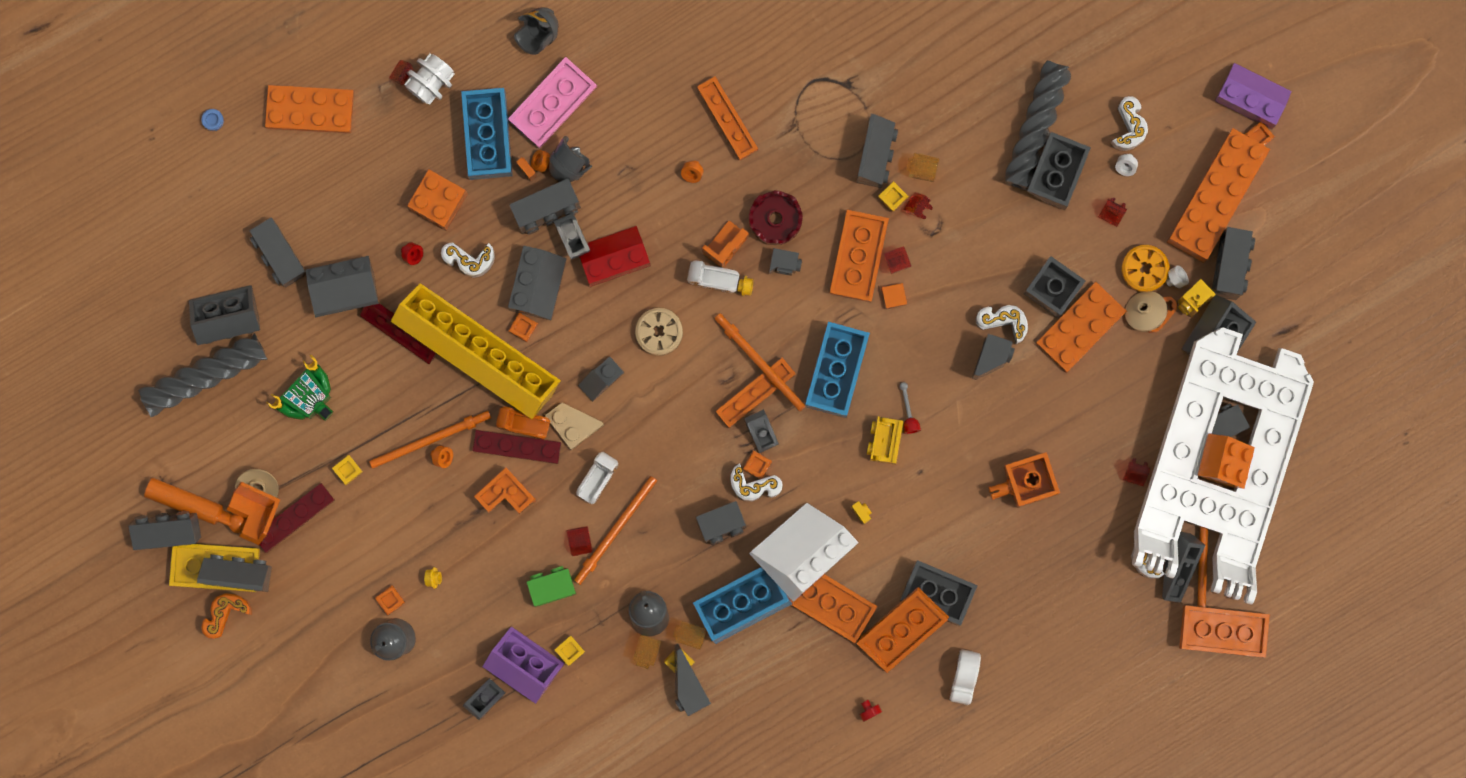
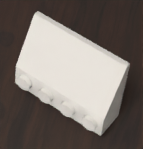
(803, 550)

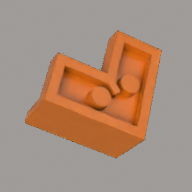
(725, 244)
(505, 487)
(256, 508)

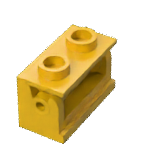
(1195, 298)
(886, 440)

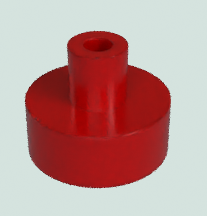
(412, 253)
(869, 710)

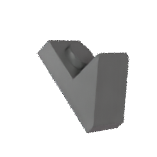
(572, 236)
(601, 378)
(761, 431)
(484, 699)

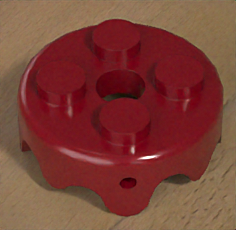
(779, 203)

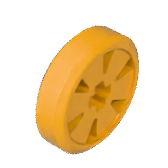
(1133, 263)

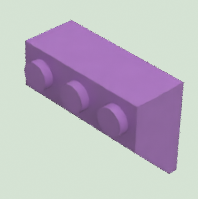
(1253, 96)
(523, 665)

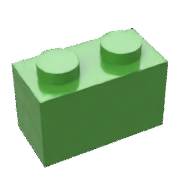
(551, 587)

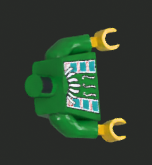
(306, 395)

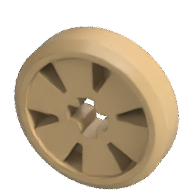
(672, 331)

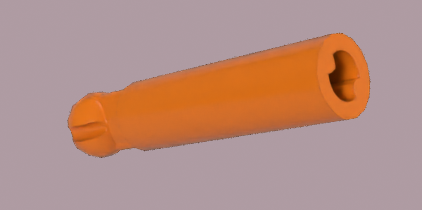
(186, 501)

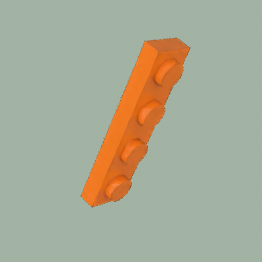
(727, 118)
(753, 394)

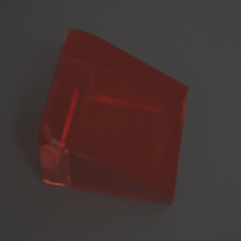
(400, 72)
(579, 541)

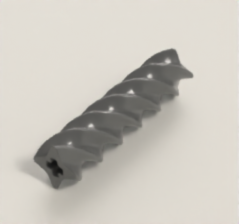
(1035, 129)
(203, 375)

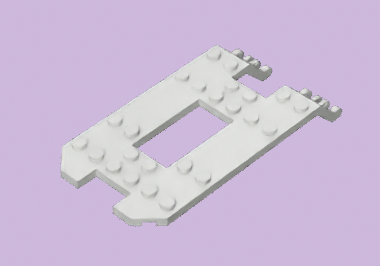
(1239, 514)

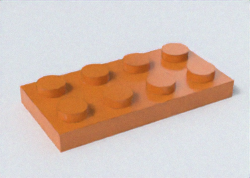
(309, 109)
(859, 256)
(1081, 327)
(836, 607)
(902, 630)
(1224, 631)

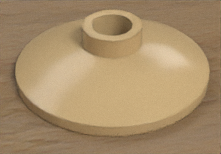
(1149, 318)
(266, 480)

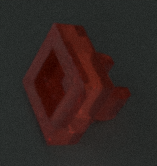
(917, 204)
(1113, 212)
(897, 260)
(1136, 473)

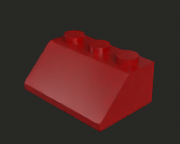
(614, 256)

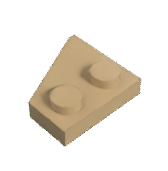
(573, 424)

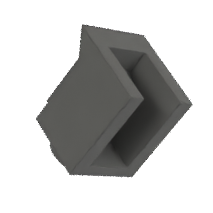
(785, 262)

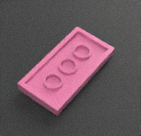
(552, 102)

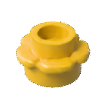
(745, 286)
(432, 578)

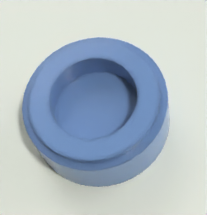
(212, 120)

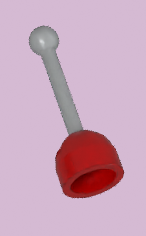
(911, 424)

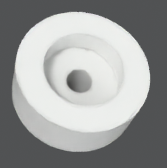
(1126, 165)
(1177, 277)

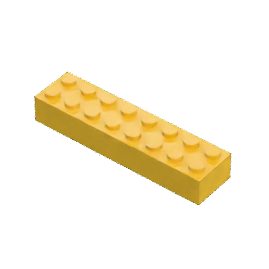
(475, 350)

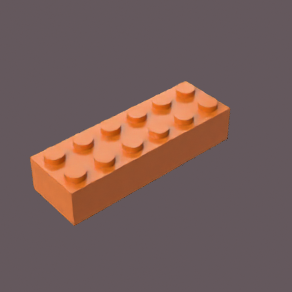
(1218, 195)

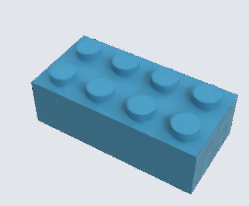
(486, 133)
(837, 369)
(740, 604)

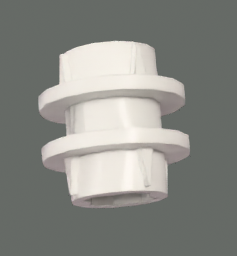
(420, 83)

